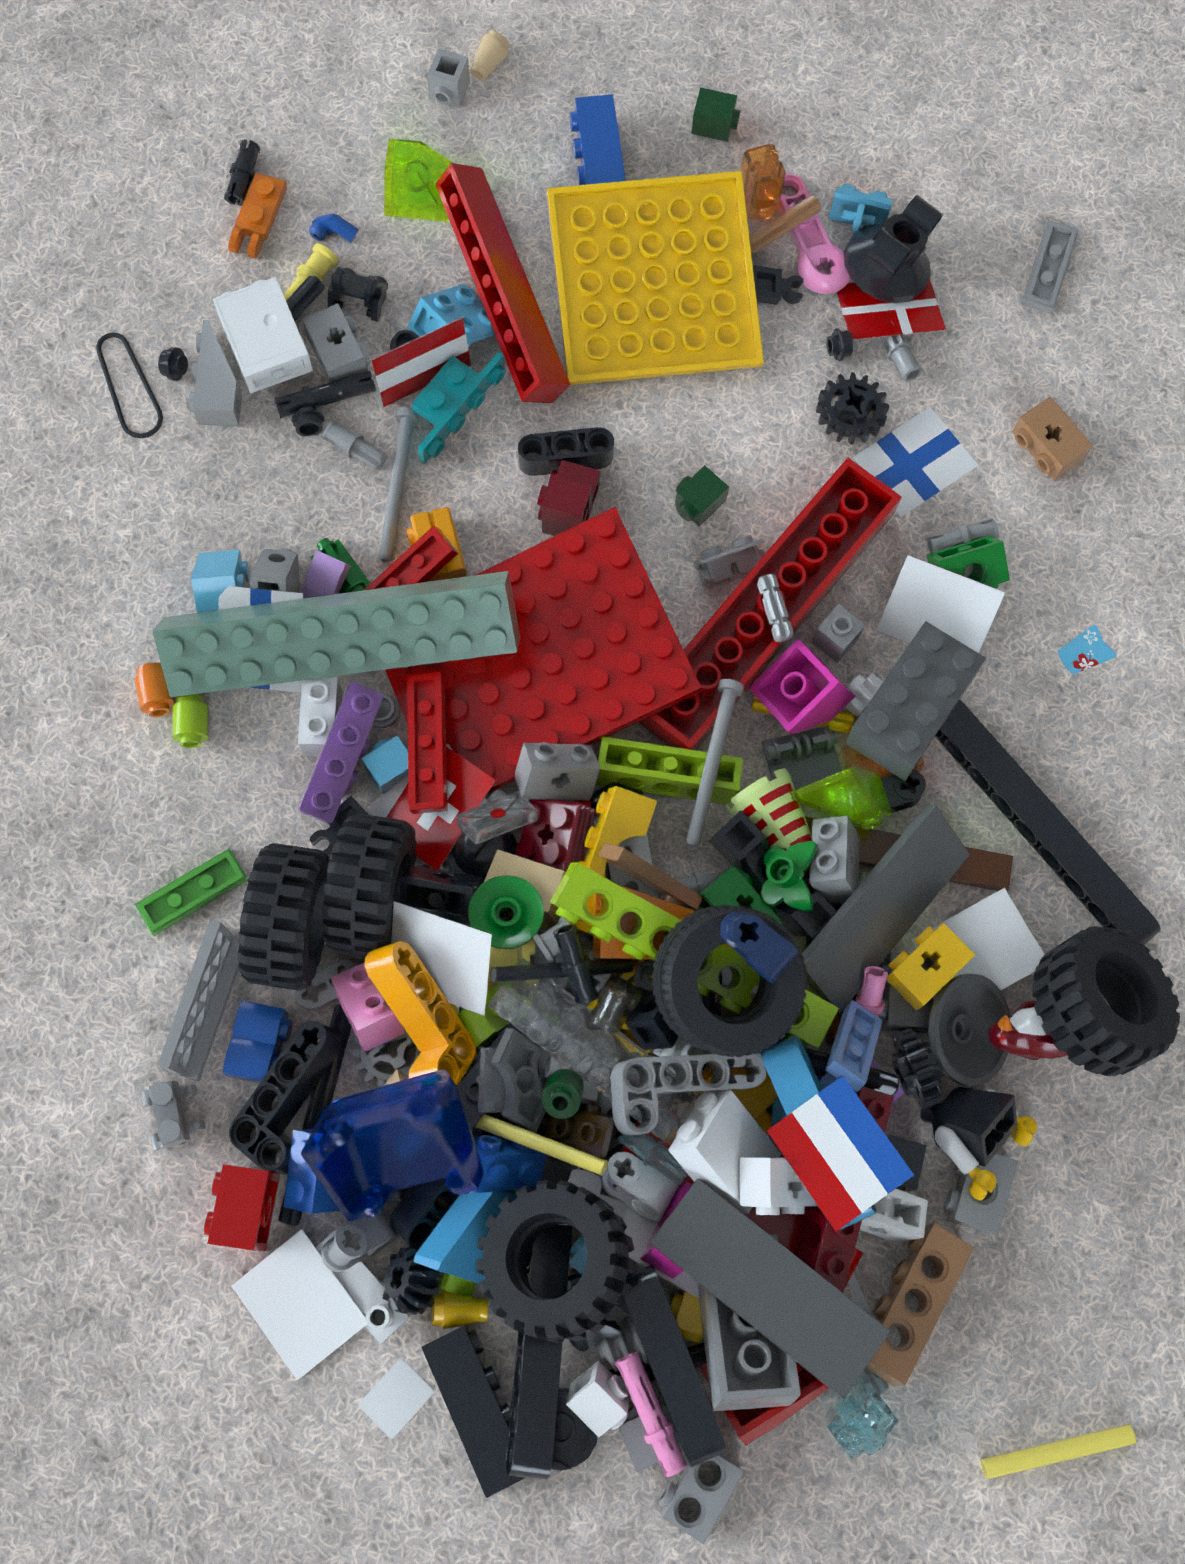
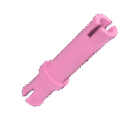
(658, 1430)

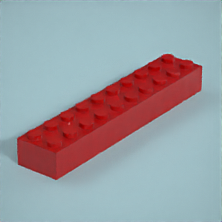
(807, 565)

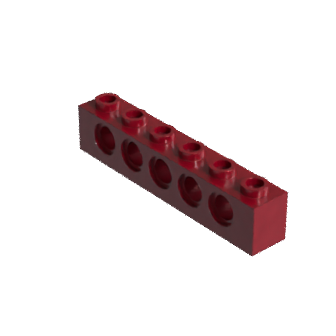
(817, 1242)

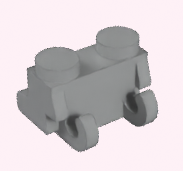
(169, 1114)

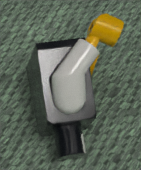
(974, 1127)

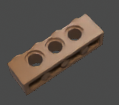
(949, 1258)

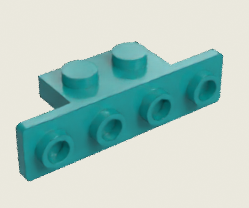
(451, 397)

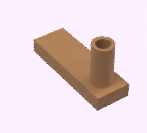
(650, 876)

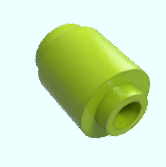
(190, 720)

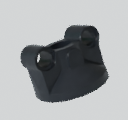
(891, 256)

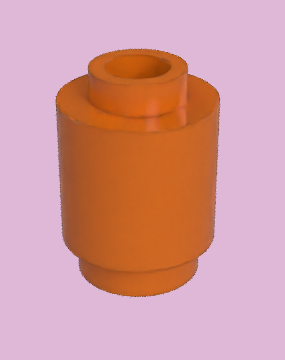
(152, 690)

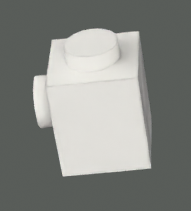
(599, 1399)

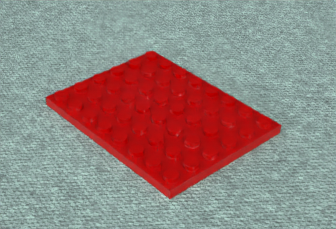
(587, 657)

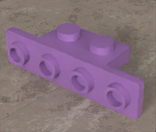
(341, 751)

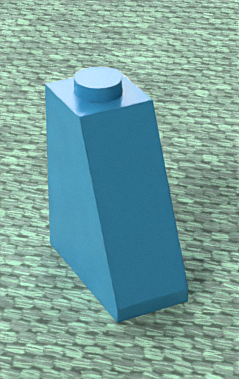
(455, 1239)

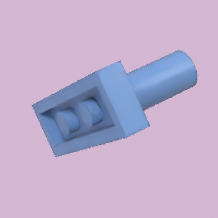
(853, 1047)

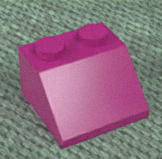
(801, 689)

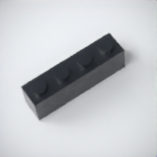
(473, 1404)

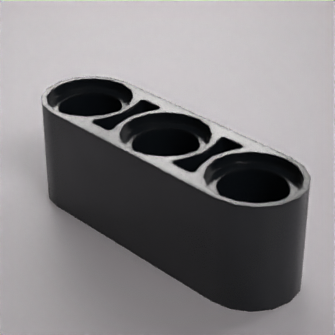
(578, 440)

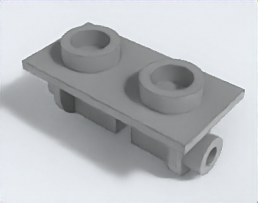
(717, 562)

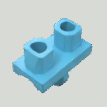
(858, 207)

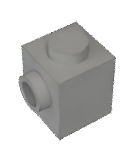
(448, 77)

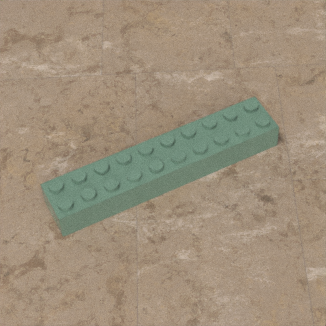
(338, 634)

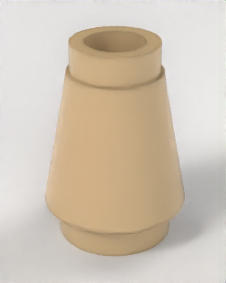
(489, 55)

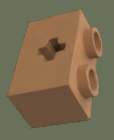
(1051, 438)

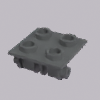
(805, 755)

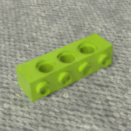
(665, 770)

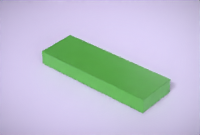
(191, 892)

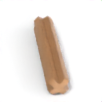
(784, 223)

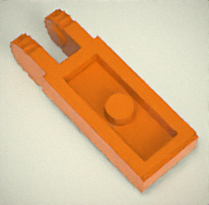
(257, 213)

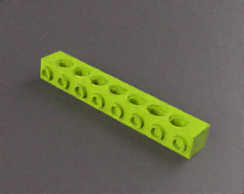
(582, 882)

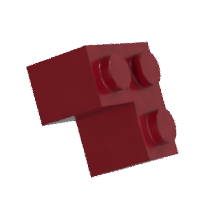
(567, 497)

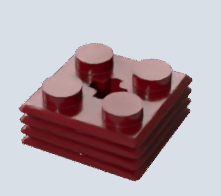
(557, 834)

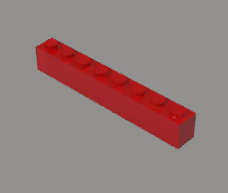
(502, 284)

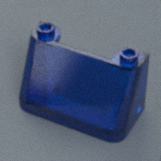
(393, 1142)

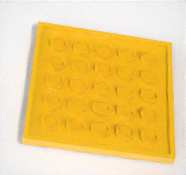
(654, 277)

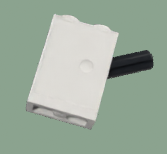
(265, 332)

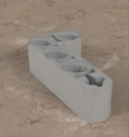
(688, 1080)

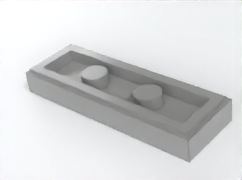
(1050, 267)

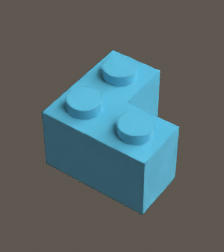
(214, 574)

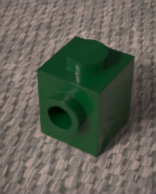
(715, 114)
(700, 496)

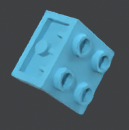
(449, 305)

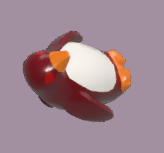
(1023, 1035)

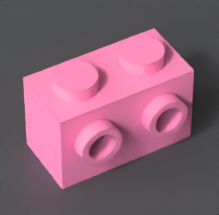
(365, 1008)

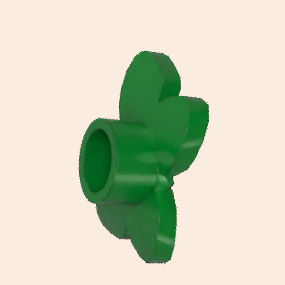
(786, 875)

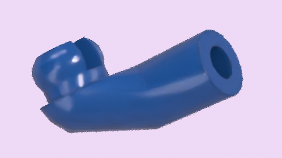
(332, 224)

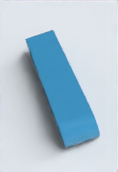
(796, 1083)

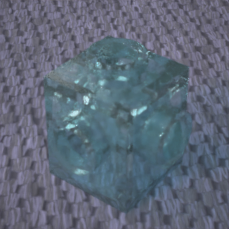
(862, 1423)

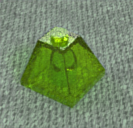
(411, 179)
(849, 793)

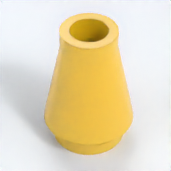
(457, 1310)

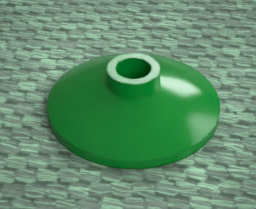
(509, 894)

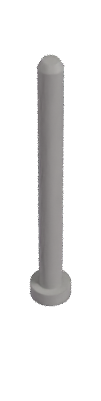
(407, 419)
(730, 690)

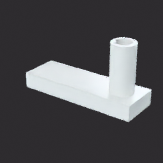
(367, 1294)

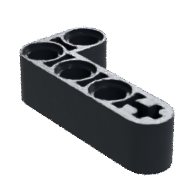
(291, 1095)

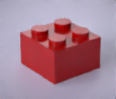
(242, 1208)

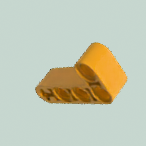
(421, 1011)

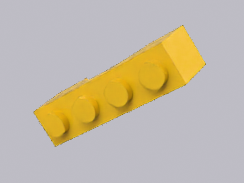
(621, 817)

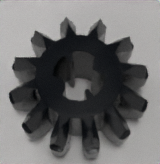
(409, 1285)

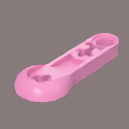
(814, 246)

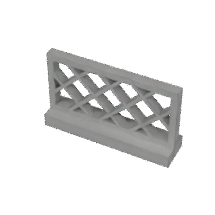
(202, 1004)

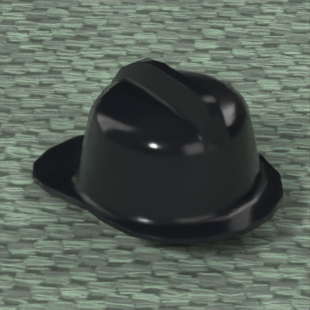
(477, 858)

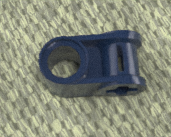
(761, 947)

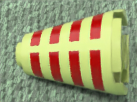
(773, 810)

